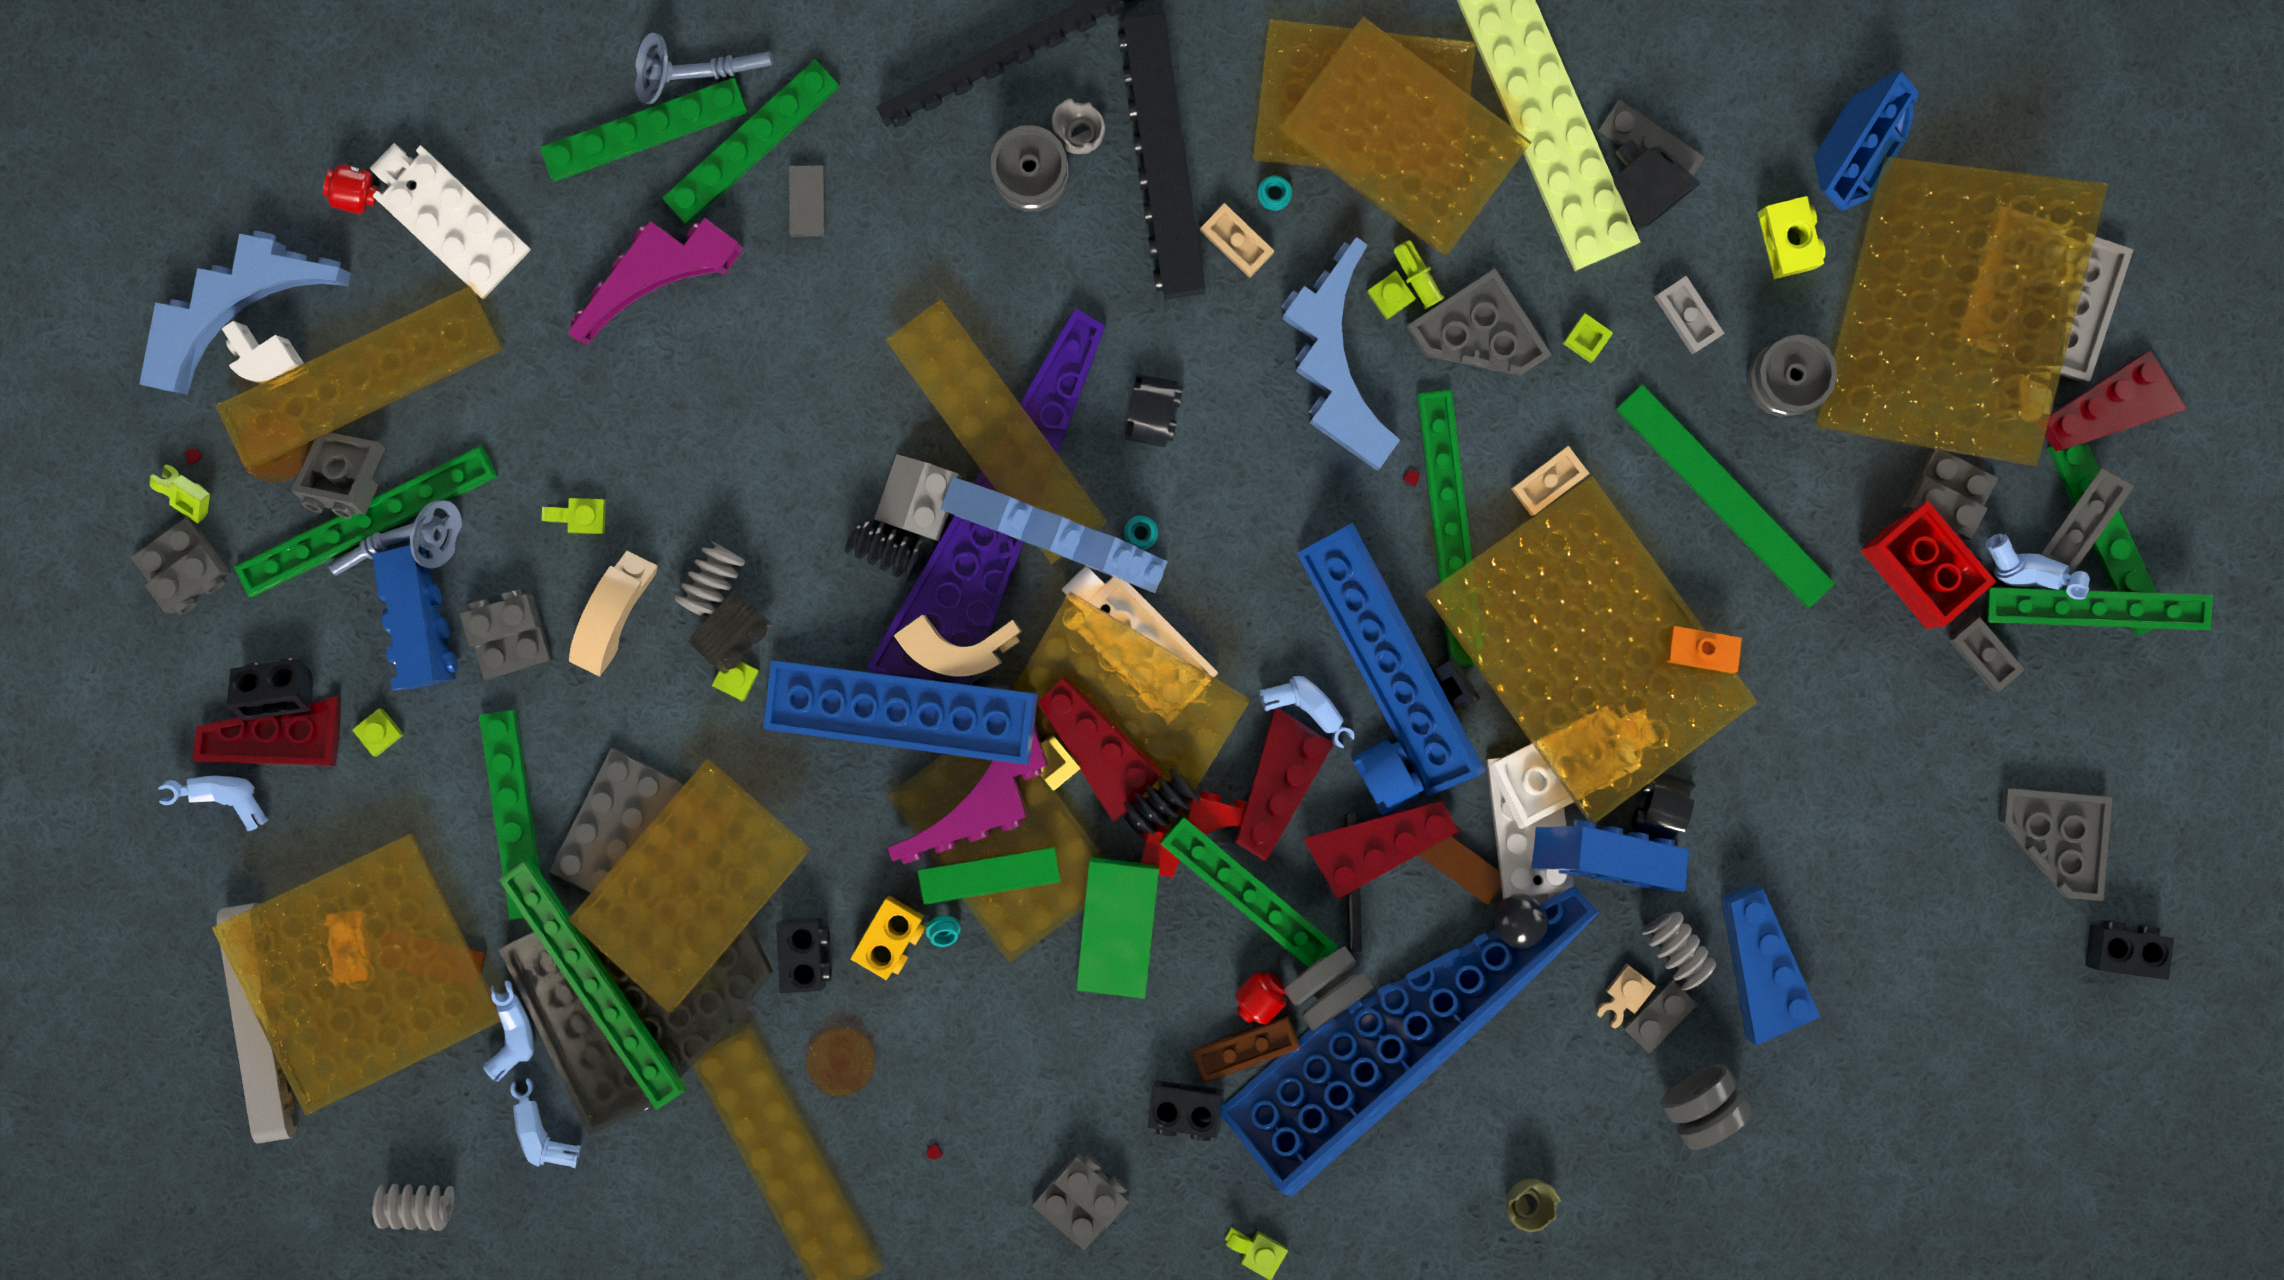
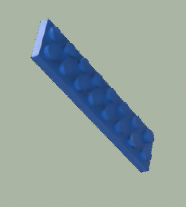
(1390, 660)
(901, 712)

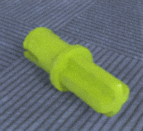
(1418, 274)

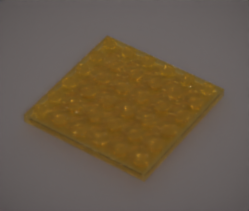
(357, 973)

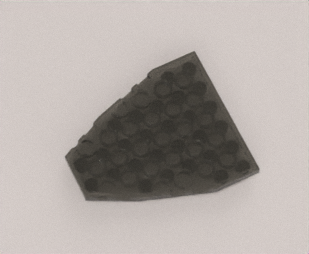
(582, 1054)

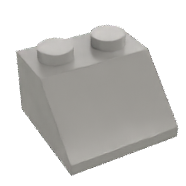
(915, 497)

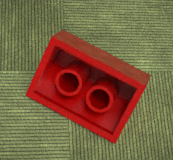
(1928, 566)

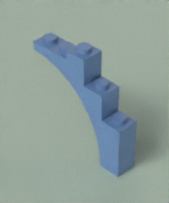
(1319, 317)
(185, 329)
(1054, 534)

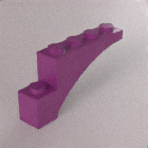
(652, 263)
(990, 804)

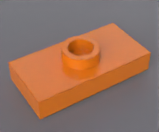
(1703, 649)

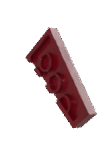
(2118, 402)
(286, 739)
(1099, 748)
(1370, 848)

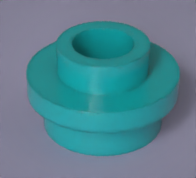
(1277, 182)
(1145, 522)
(943, 930)

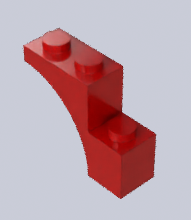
(1206, 816)

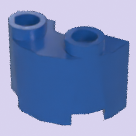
(1387, 776)

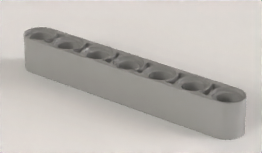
(263, 1079)

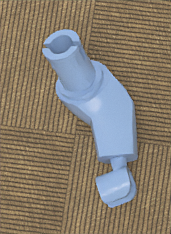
(2034, 569)
(1309, 698)
(223, 790)
(517, 1031)
(534, 1138)

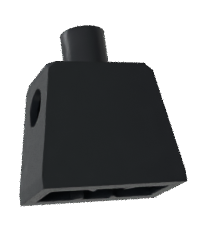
(1651, 182)

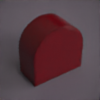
(193, 456)
(1412, 477)
(934, 1152)

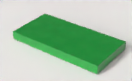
(1117, 927)

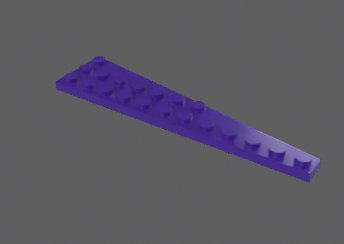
(973, 563)

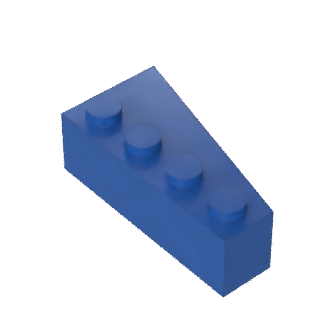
(413, 620)
(1611, 856)
(1765, 971)

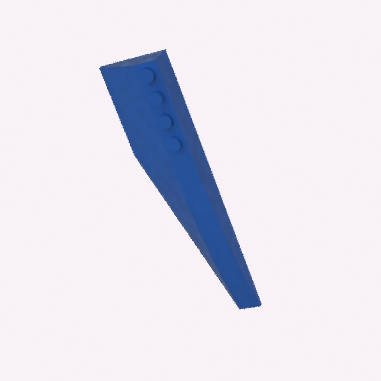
(1383, 1047)

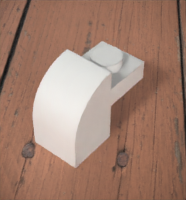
(258, 361)

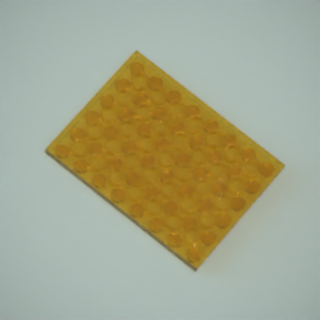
(1963, 308)
(1575, 645)

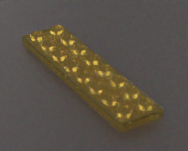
(359, 378)
(989, 418)
(785, 1160)

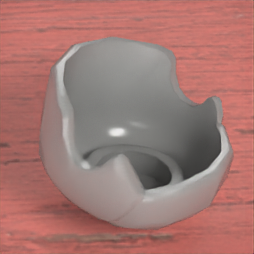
(1069, 116)

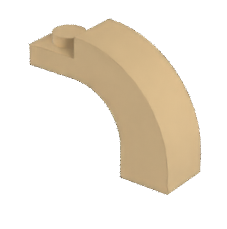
(607, 610)
(935, 653)

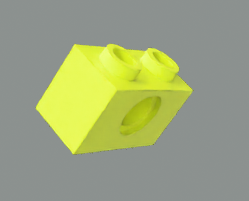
(1784, 256)

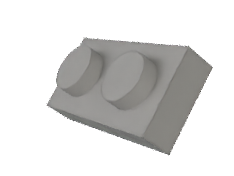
(1689, 315)

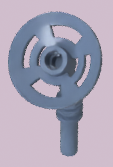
(662, 70)
(426, 532)

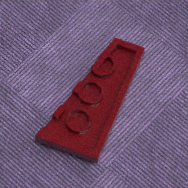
(1283, 775)

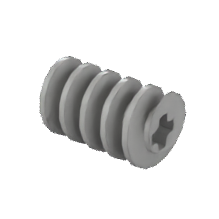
(710, 580)
(1681, 947)
(413, 1210)

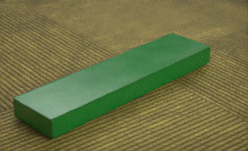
(989, 875)

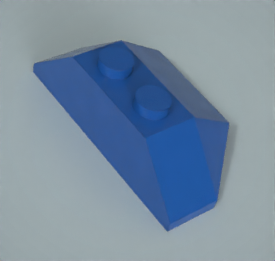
(1867, 131)

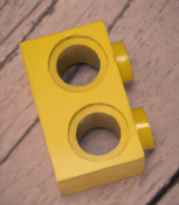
(882, 933)

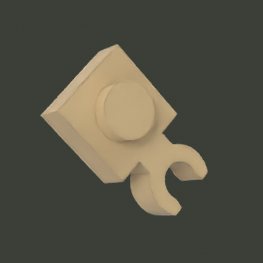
(1628, 991)

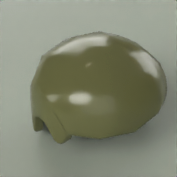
(1545, 1204)

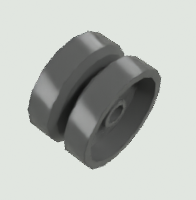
(1033, 189)
(1812, 371)
(1326, 985)
(1706, 1107)

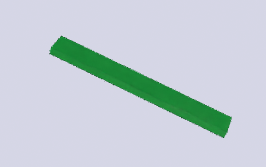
(1445, 495)
(1725, 496)
(382, 515)
(593, 984)

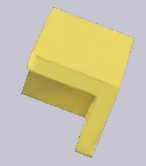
(1060, 763)

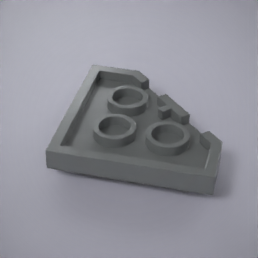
(1481, 329)
(2062, 836)

